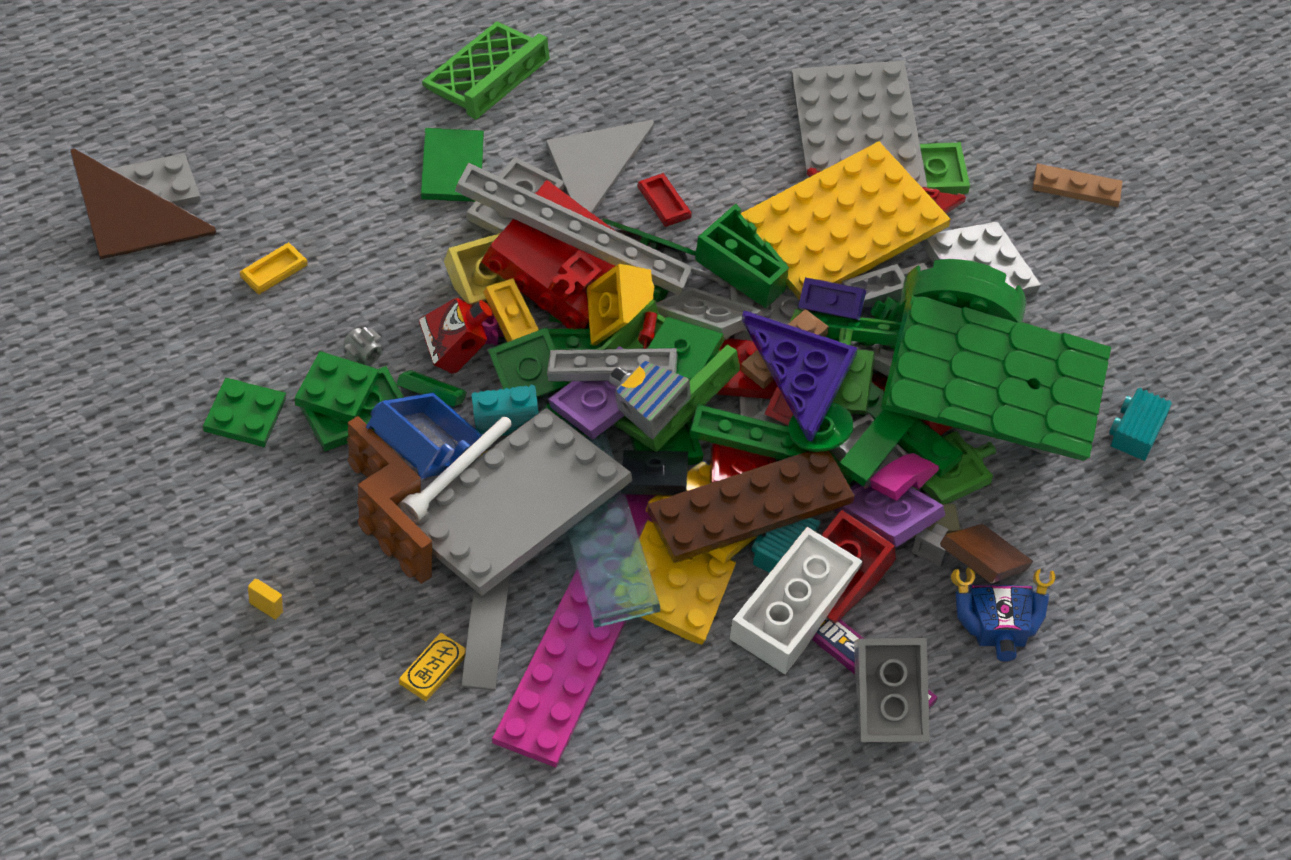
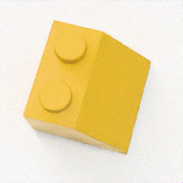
(617, 299)

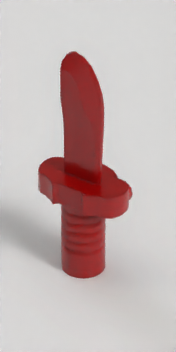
(647, 333)

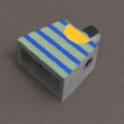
(650, 395)

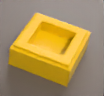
(265, 598)

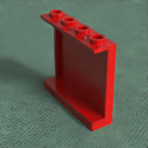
(536, 257)

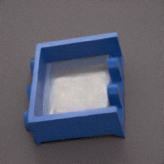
(423, 431)

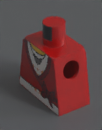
(455, 333)

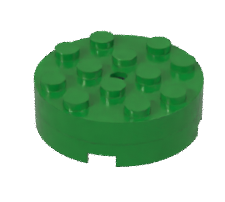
(965, 285)

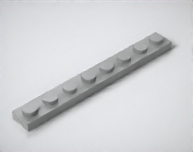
(571, 227)

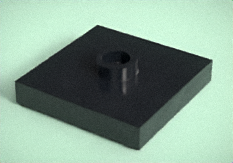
(656, 472)

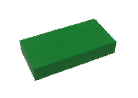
(424, 384)

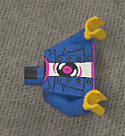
(1001, 613)

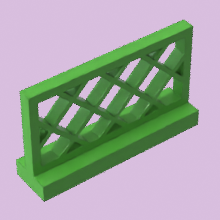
(501, 77)

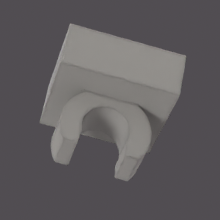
(928, 545)

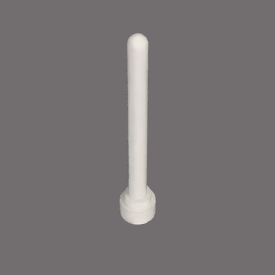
(416, 504)

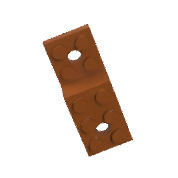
(378, 499)

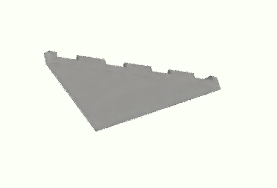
(596, 160)

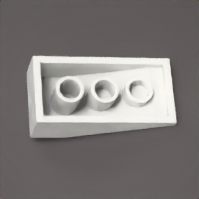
(794, 600)

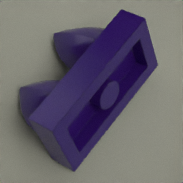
(832, 298)

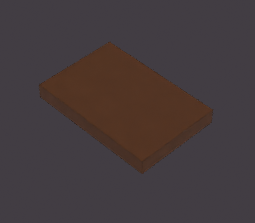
(986, 553)

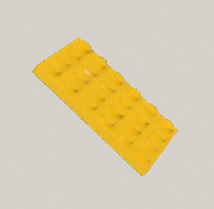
(847, 218)

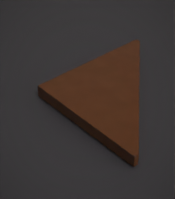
(129, 216)

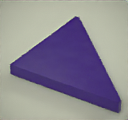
(803, 366)

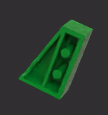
(742, 258)

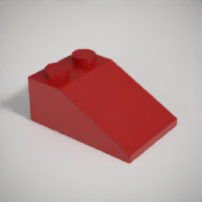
(867, 546)

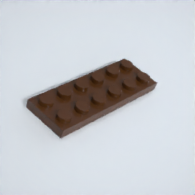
(749, 504)

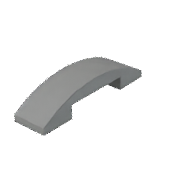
(485, 637)

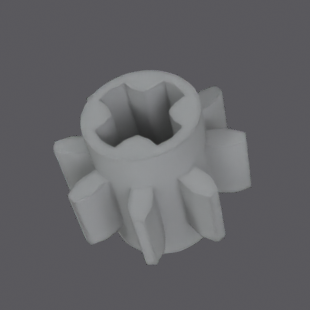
(363, 346)

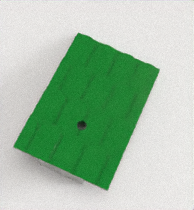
(997, 377)

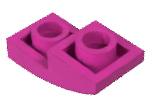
(902, 474)

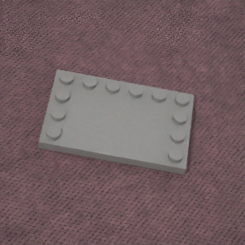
(519, 500)

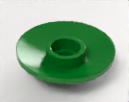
(832, 433)

